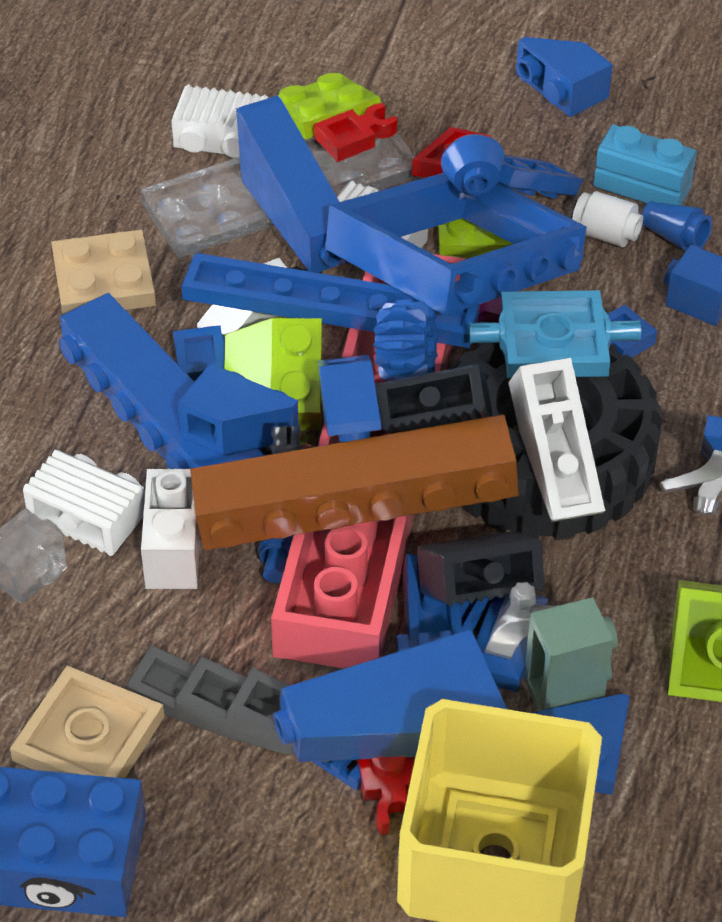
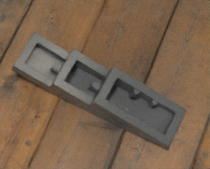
(213, 697)

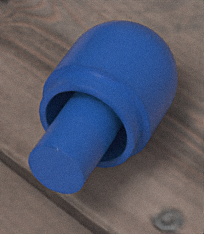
(274, 556)

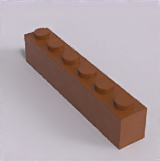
(354, 482)

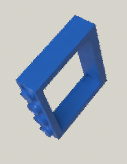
(371, 228)

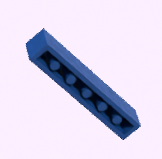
(136, 378)

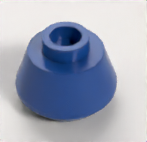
(473, 163)

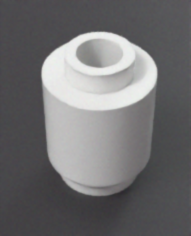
(608, 218)

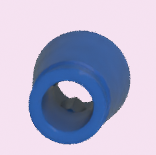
(678, 224)

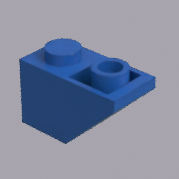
(564, 72)
(349, 397)
(233, 412)

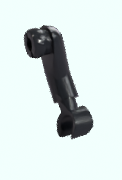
(287, 439)

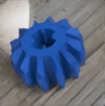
(405, 340)

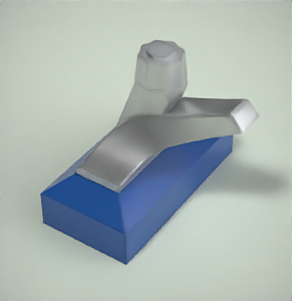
(707, 476)
(505, 634)

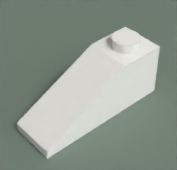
(557, 438)

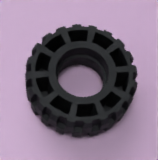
(622, 433)

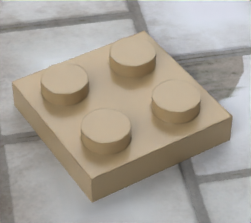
(103, 265)
(87, 728)

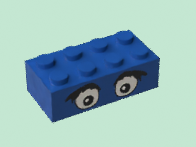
(69, 840)

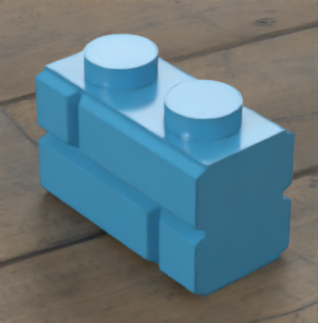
(644, 166)

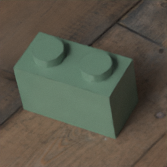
(569, 654)

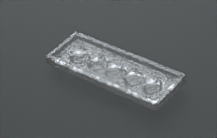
(217, 206)

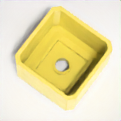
(505, 783)

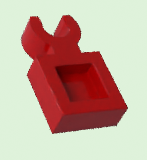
(353, 134)
(386, 780)

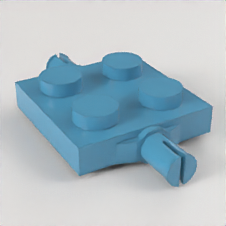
(555, 327)

